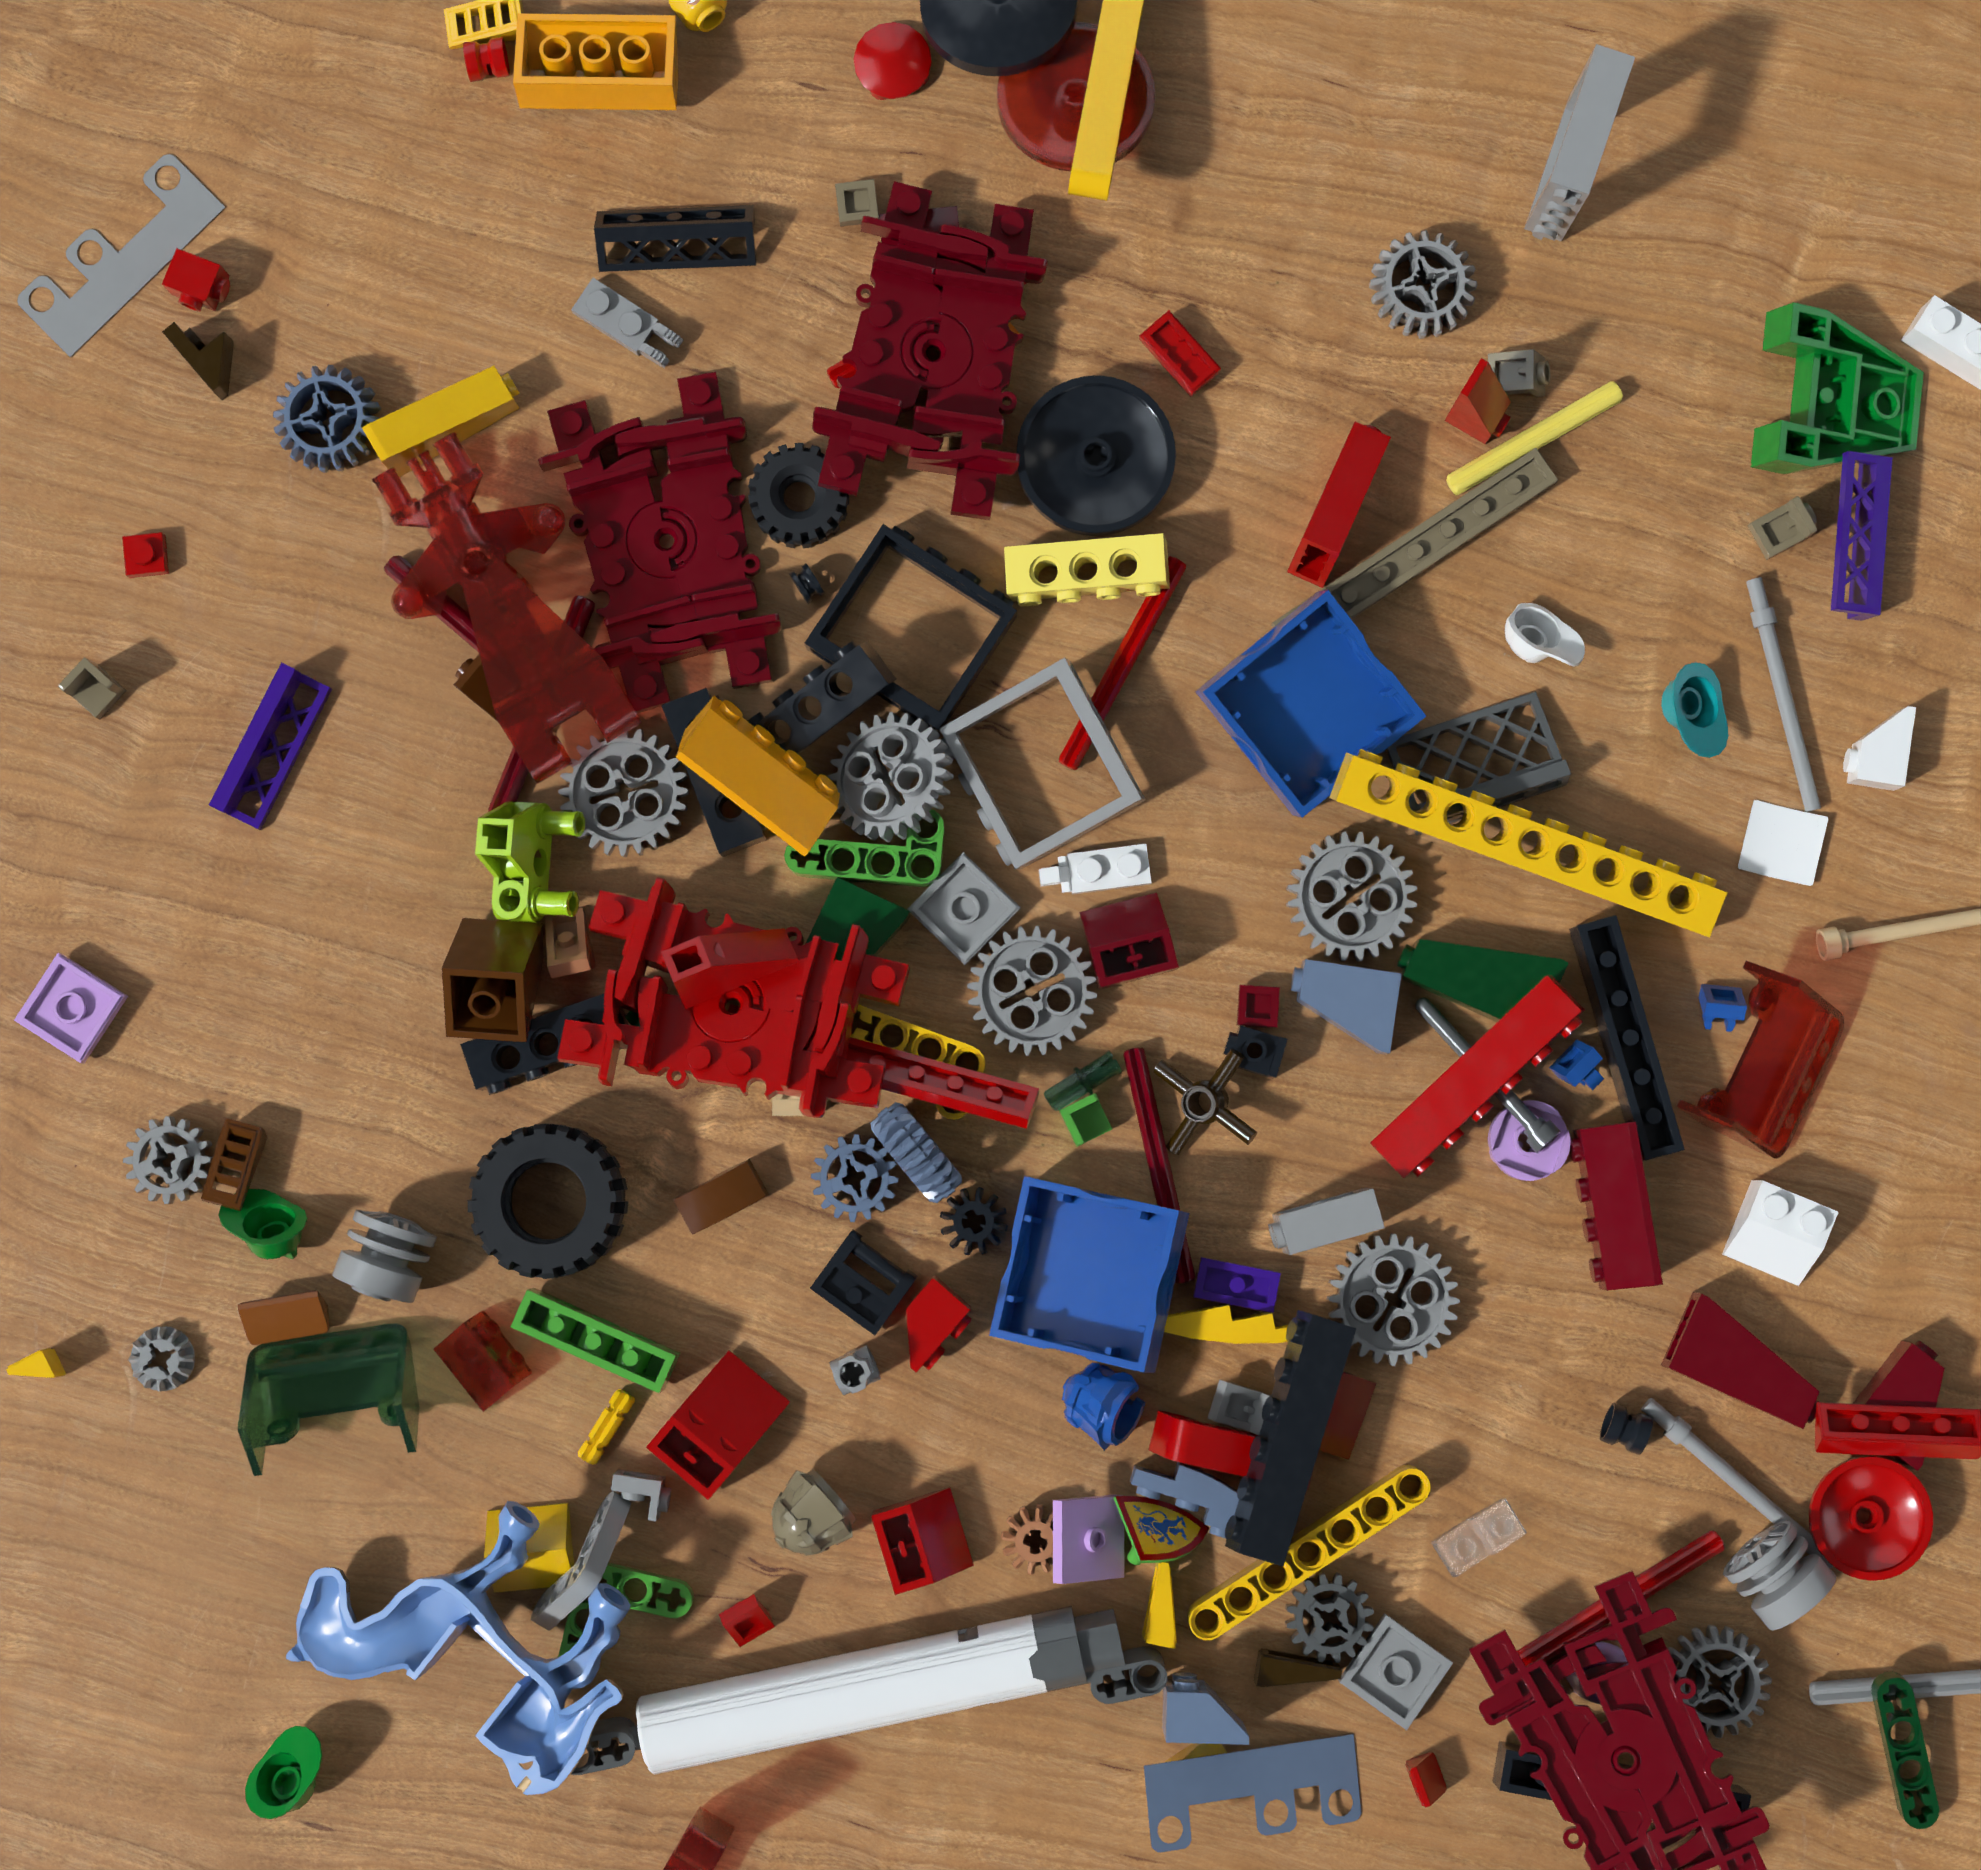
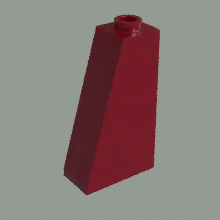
(1731, 1360)

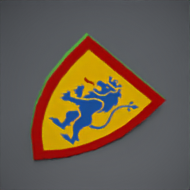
(1158, 1529)

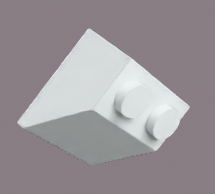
(1779, 1232)

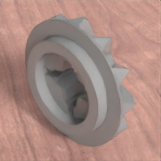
(179, 1364)

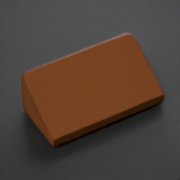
(284, 1317)

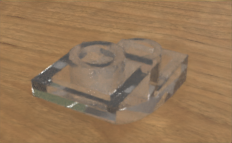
(1478, 1537)

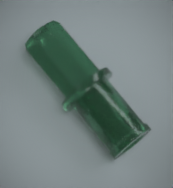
(1082, 1081)

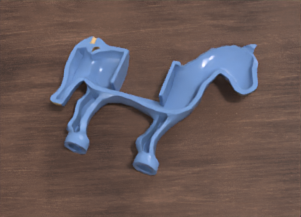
(431, 1616)

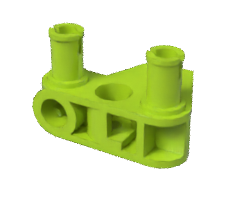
(507, 848)

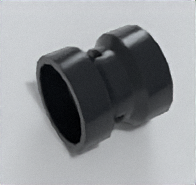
(1628, 1429)

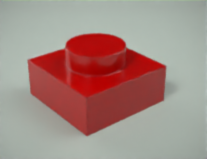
(145, 555)
(746, 1620)

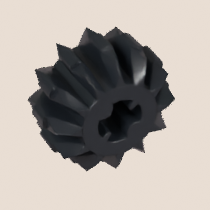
(968, 1233)

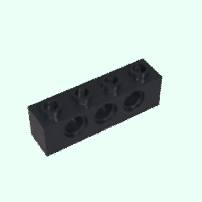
(868, 676)
(727, 833)
(484, 1056)

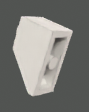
(1883, 753)

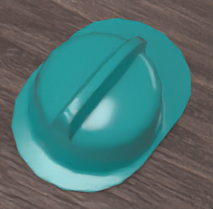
(1697, 709)

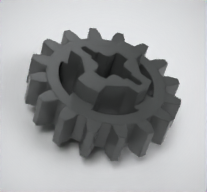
(1317, 1632)

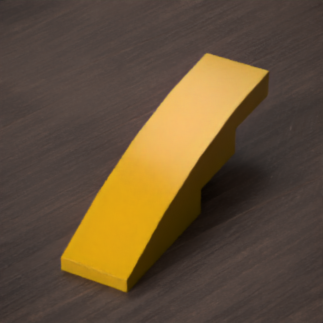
(1217, 1325)

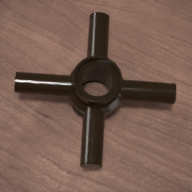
(1219, 1102)

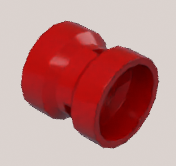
(486, 59)

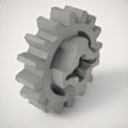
(161, 1144)

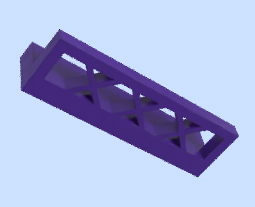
(1868, 535)
(257, 739)

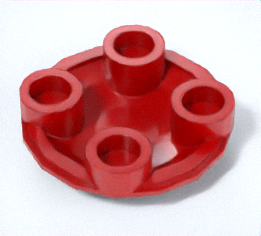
(892, 61)

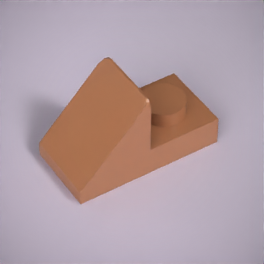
(568, 944)

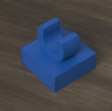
(1722, 1003)
(1578, 1065)

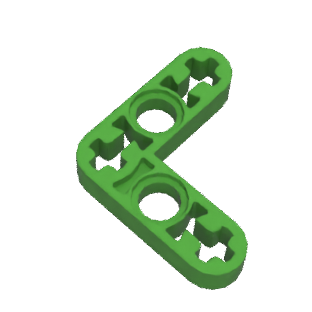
(617, 1576)

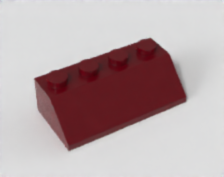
(1616, 1206)

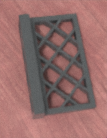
(1507, 788)

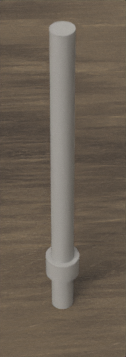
(1764, 619)
(1680, 1432)

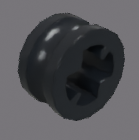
(807, 583)

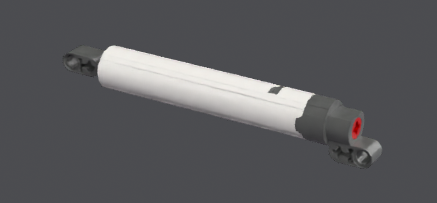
(876, 1690)

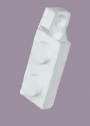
(1099, 870)

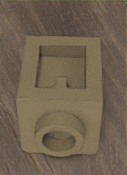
(1521, 371)

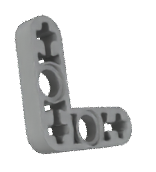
(589, 1568)

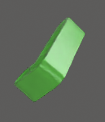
(865, 853)

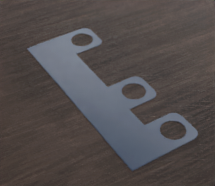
(1260, 1772)

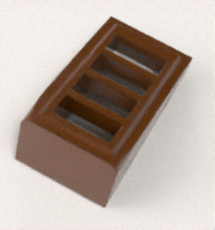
(225, 1144)

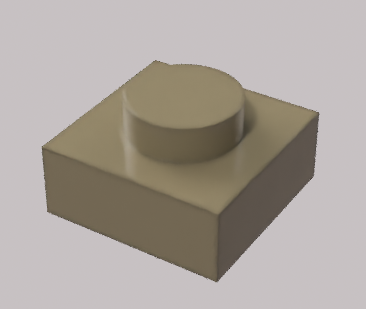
(855, 201)

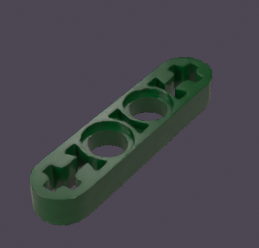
(1903, 1750)

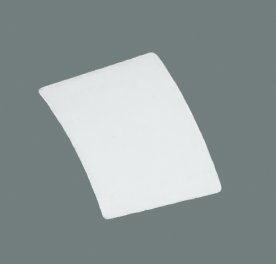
(1783, 843)

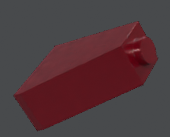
(1906, 1379)

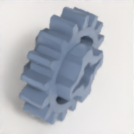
(837, 1184)

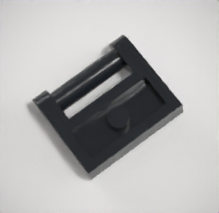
(855, 1293)

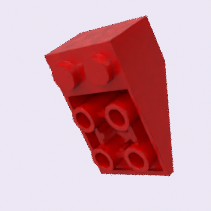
(718, 1424)

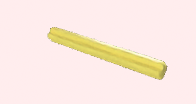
(1534, 437)

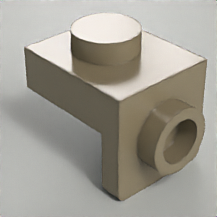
(1784, 527)

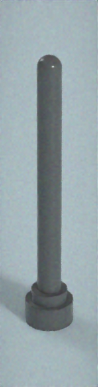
(1537, 1130)

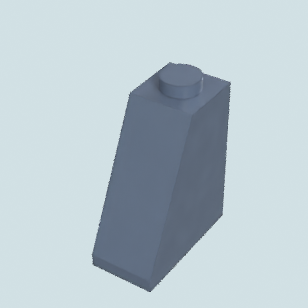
(1352, 999)

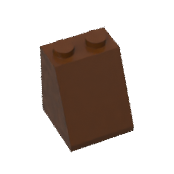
(492, 979)

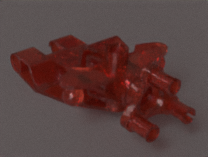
(530, 657)

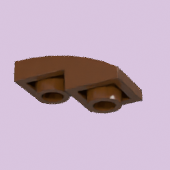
(720, 1196)

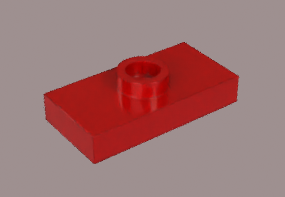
(1179, 353)

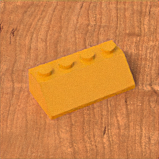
(596, 61)
(758, 774)

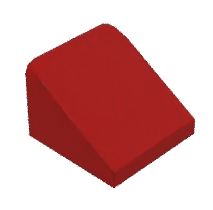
(1426, 1778)

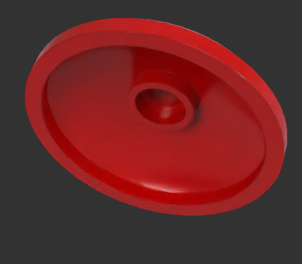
(1897, 1521)

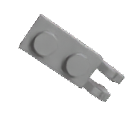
(623, 321)

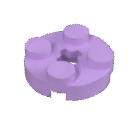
(1508, 1152)

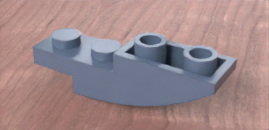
(1191, 1489)

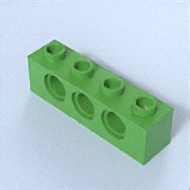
(595, 1340)

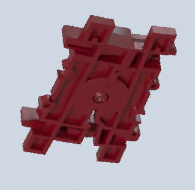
(967, 323)
(698, 580)
(1646, 1718)

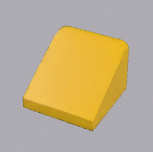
(39, 1364)

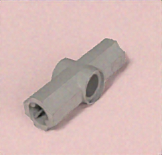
(855, 1370)

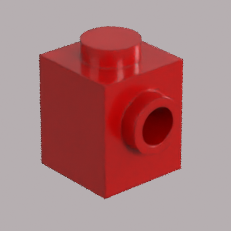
(196, 281)

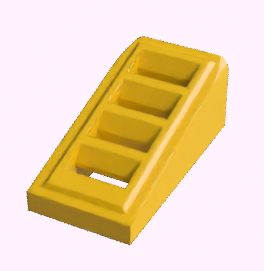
(481, 9)
(1160, 1618)

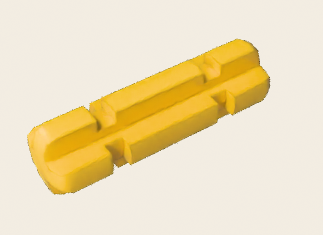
(606, 1426)

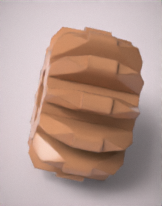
(1023, 1546)

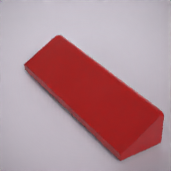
(1898, 1430)

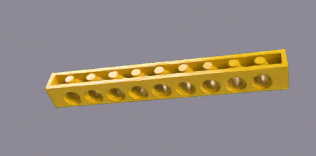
(1695, 913)

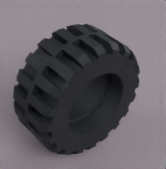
(493, 1201)

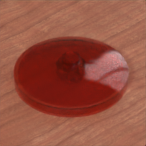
(1046, 103)

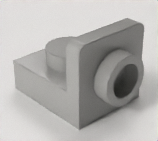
(637, 1485)

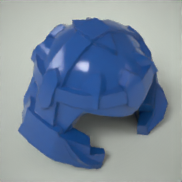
(1100, 1404)

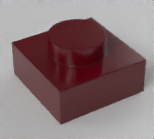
(1258, 1006)

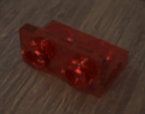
(483, 1360)

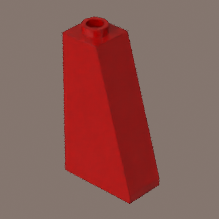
(1339, 504)

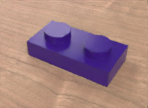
(1236, 1284)

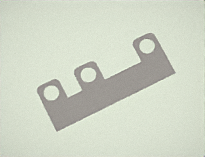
(124, 272)

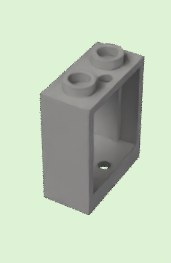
(1326, 1221)

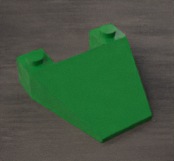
(1843, 395)

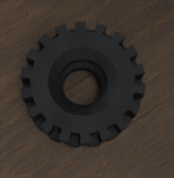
(768, 503)

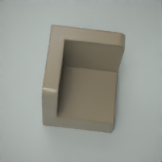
(92, 687)

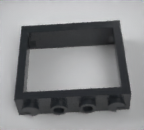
(934, 564)

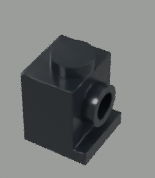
(1271, 1046)

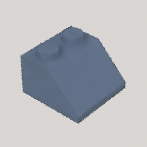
(1198, 1714)

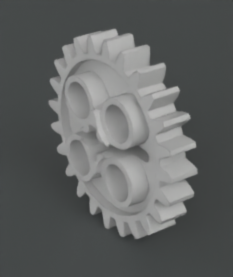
(920, 757)
(631, 827)
(1373, 925)
(1016, 958)
(1425, 1319)

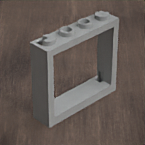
(1579, 143)
(1098, 733)

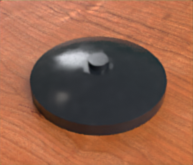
(998, 34)
(1096, 455)

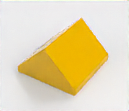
(547, 1550)

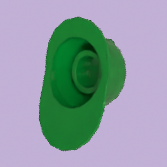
(266, 1224)
(285, 1774)

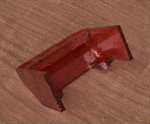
(1777, 1067)

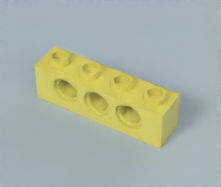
(1026, 561)

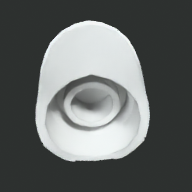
(1540, 634)

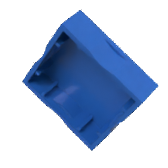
(1307, 700)
(1090, 1274)

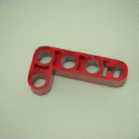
(1201, 1444)

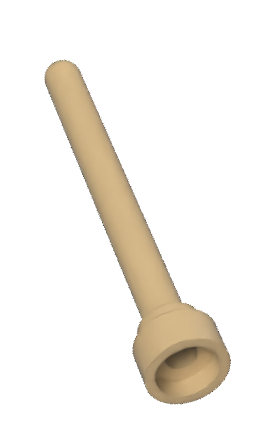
(1834, 942)

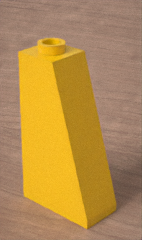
(457, 408)

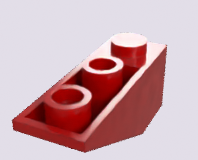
(726, 961)

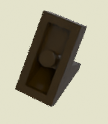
(209, 361)

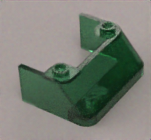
(327, 1377)

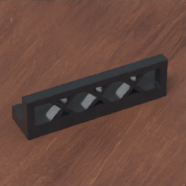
(671, 225)

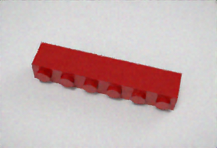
(1477, 1076)

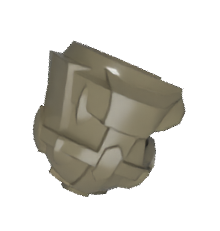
(810, 1515)

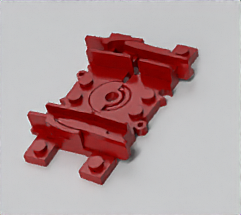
(759, 1041)

